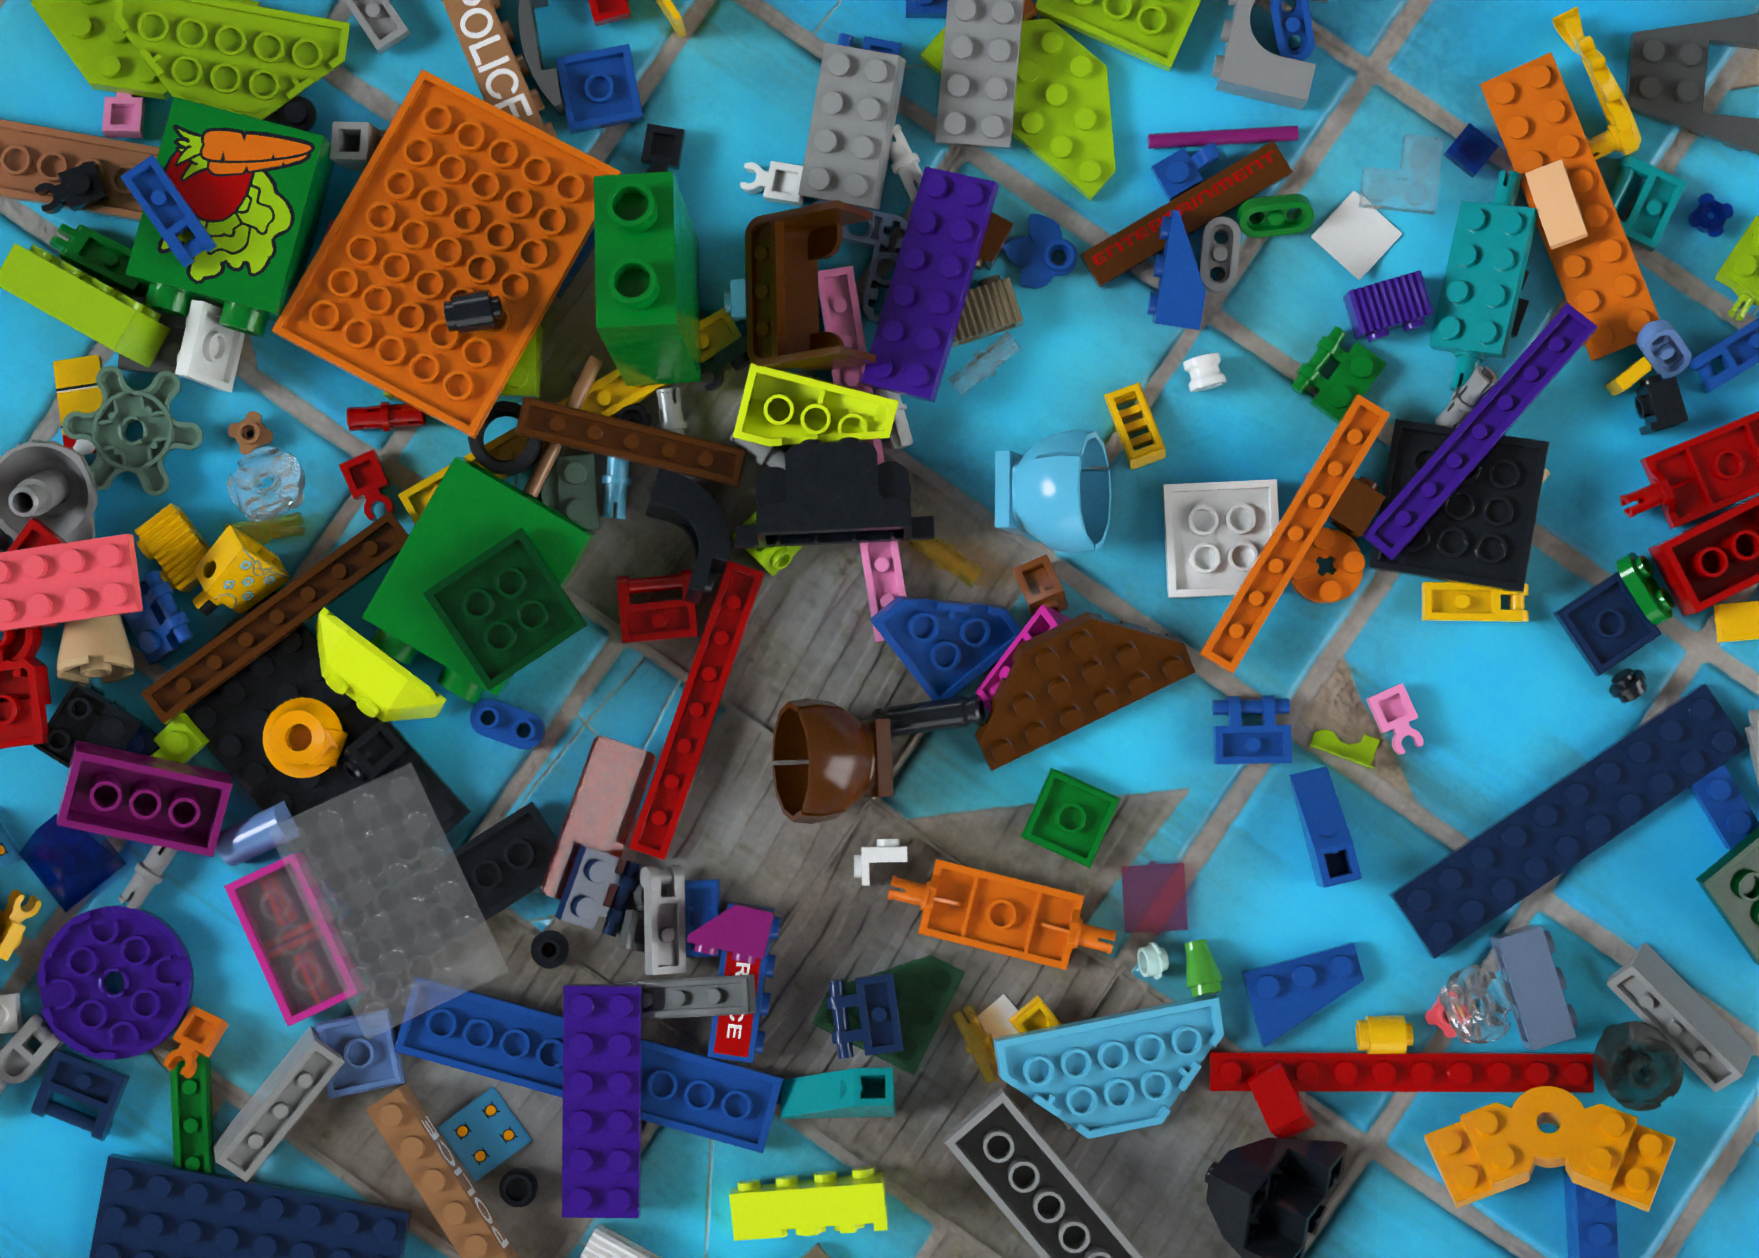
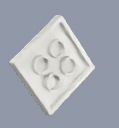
(1215, 534)

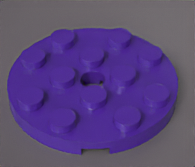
(76, 989)

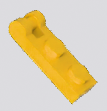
(1471, 603)

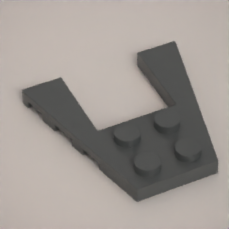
(1670, 76)

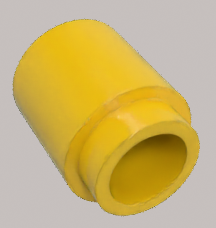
(1384, 1034)

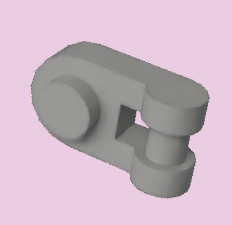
(19, 1060)

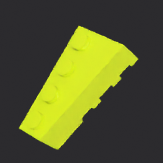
(809, 1204)

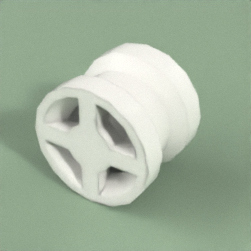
(1204, 372)

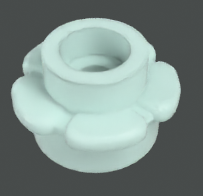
(1152, 960)

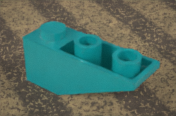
(840, 1094)

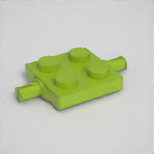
(1742, 271)

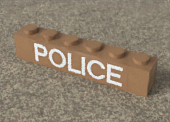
(493, 62)
(438, 1176)

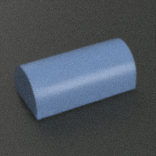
(251, 835)

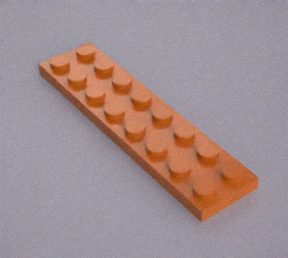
(1595, 271)

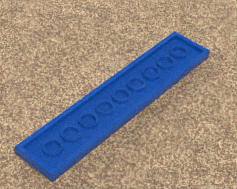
(527, 1050)

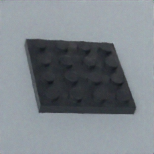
(1486, 523)

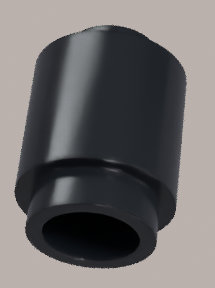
(473, 312)

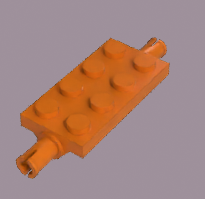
(1001, 914)

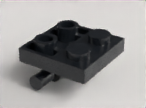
(87, 718)

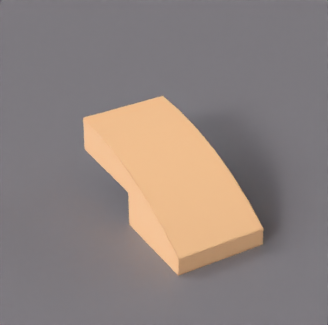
(1556, 204)

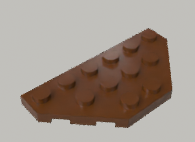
(1074, 679)

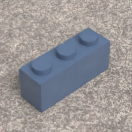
(1534, 986)

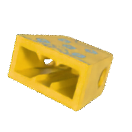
(237, 573)

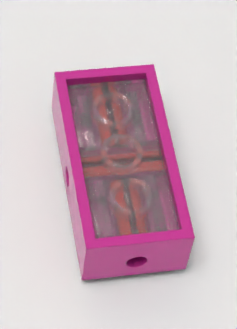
(285, 943)

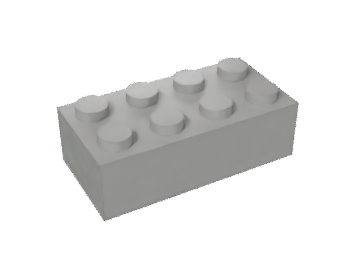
(852, 126)

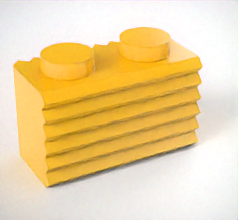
(174, 545)

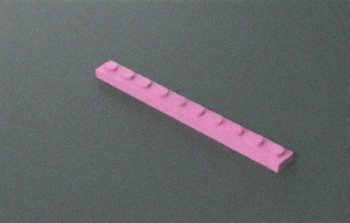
(843, 317)

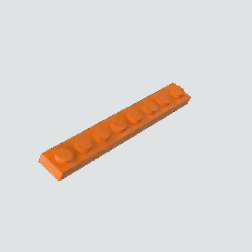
(1294, 534)

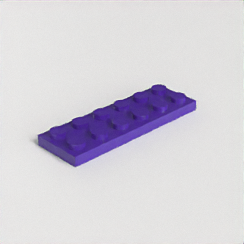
(930, 283)
(601, 1101)

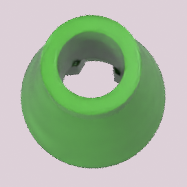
(1201, 969)

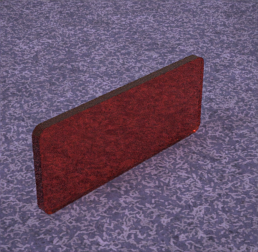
(600, 808)

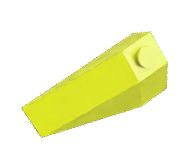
(794, 407)

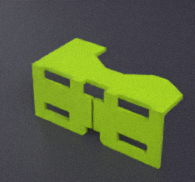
(1358, 753)

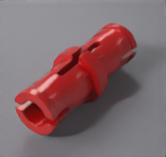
(384, 416)

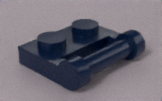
(86, 1083)

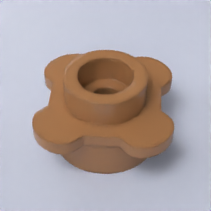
(261, 437)

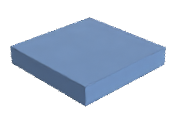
(367, 1063)

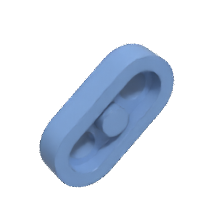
(1663, 348)

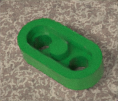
(1274, 215)
(1639, 579)

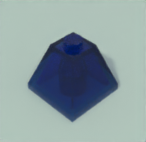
(70, 861)

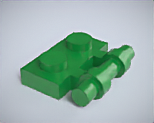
(1352, 376)

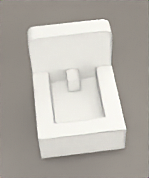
(886, 851)

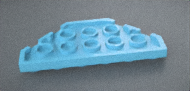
(1113, 1068)

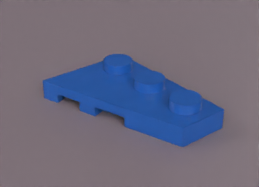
(1299, 987)

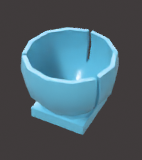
(1051, 495)

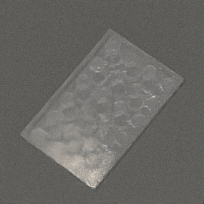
(388, 900)

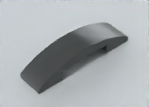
(546, 79)

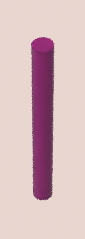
(1222, 137)

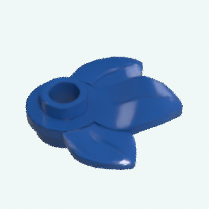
(1035, 252)

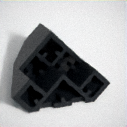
(1273, 1194)

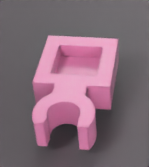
(124, 116)
(1393, 712)

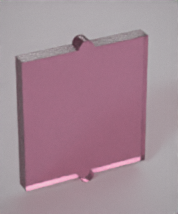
(1154, 897)

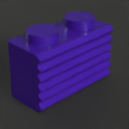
(1388, 305)

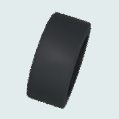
(503, 467)

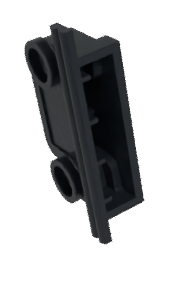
(833, 498)

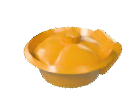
(303, 738)

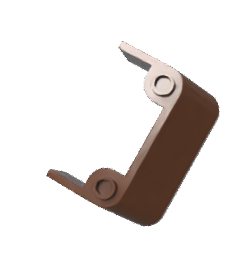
(783, 287)

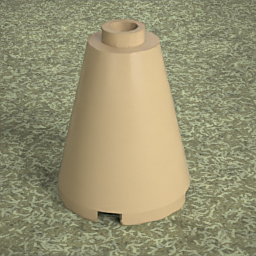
(95, 650)

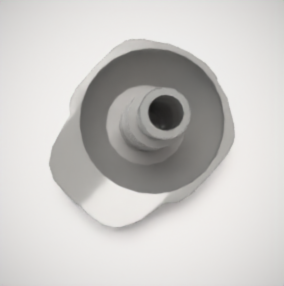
(48, 485)

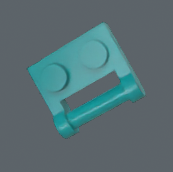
(1652, 204)

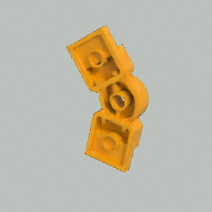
(1598, 1146)

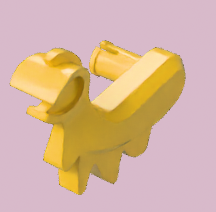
(1622, 131)

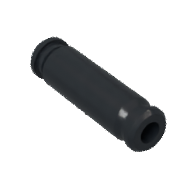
(933, 715)

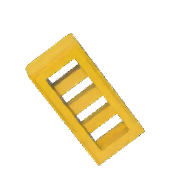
(1144, 455)

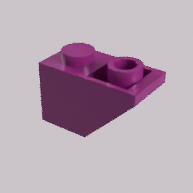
(736, 930)

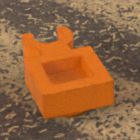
(196, 1035)

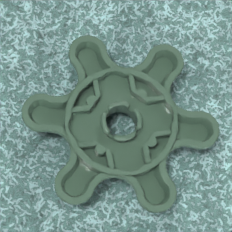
(108, 430)

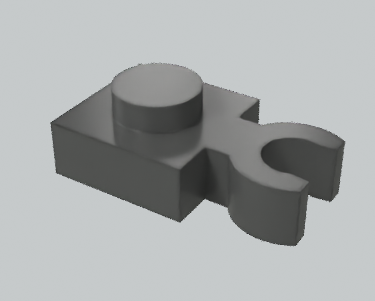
(632, 931)

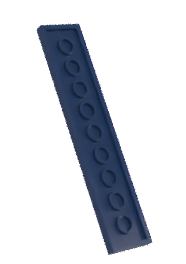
(1568, 820)

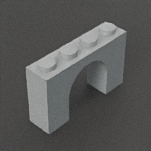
(1253, 71)

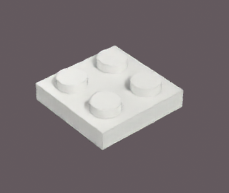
(209, 350)

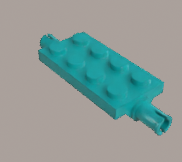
(1484, 278)

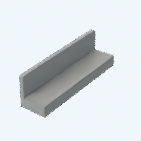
(1683, 1017)
(277, 1105)

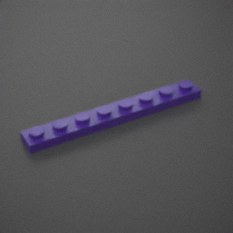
(1480, 431)

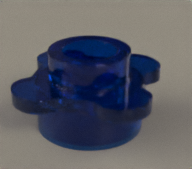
(1700, 220)

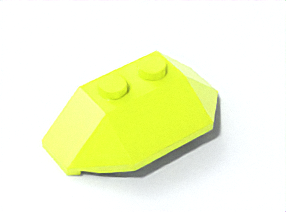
(370, 675)

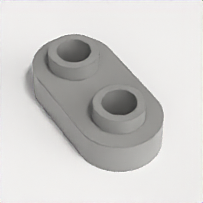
(1220, 256)

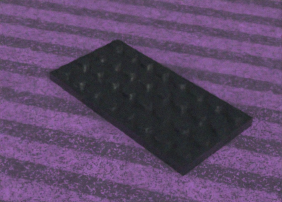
(291, 669)

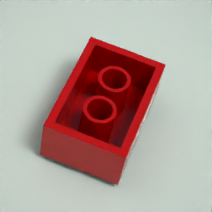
(1711, 558)

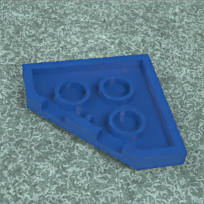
(945, 640)

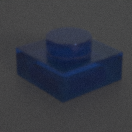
(1471, 150)

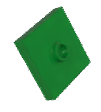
(1070, 818)

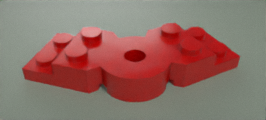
(22, 675)

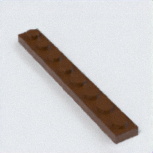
(276, 618)

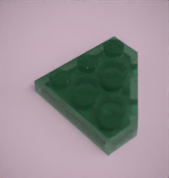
(922, 994)

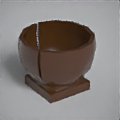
(844, 757)

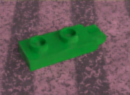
(96, 255)

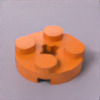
(1347, 565)

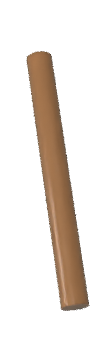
(551, 450)

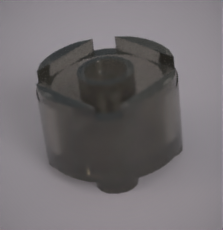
(1637, 1065)

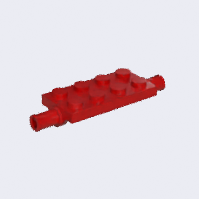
(1701, 473)

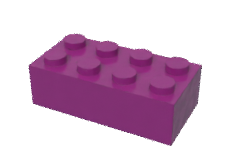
(144, 799)

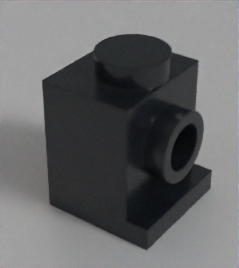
(1659, 404)

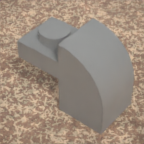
(354, 143)

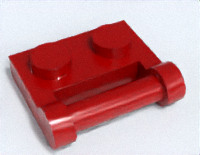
(656, 619)

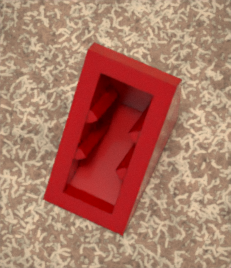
(1280, 1102)

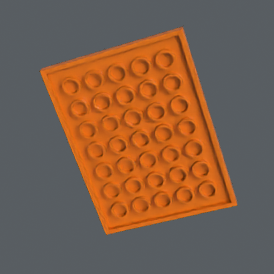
(442, 211)

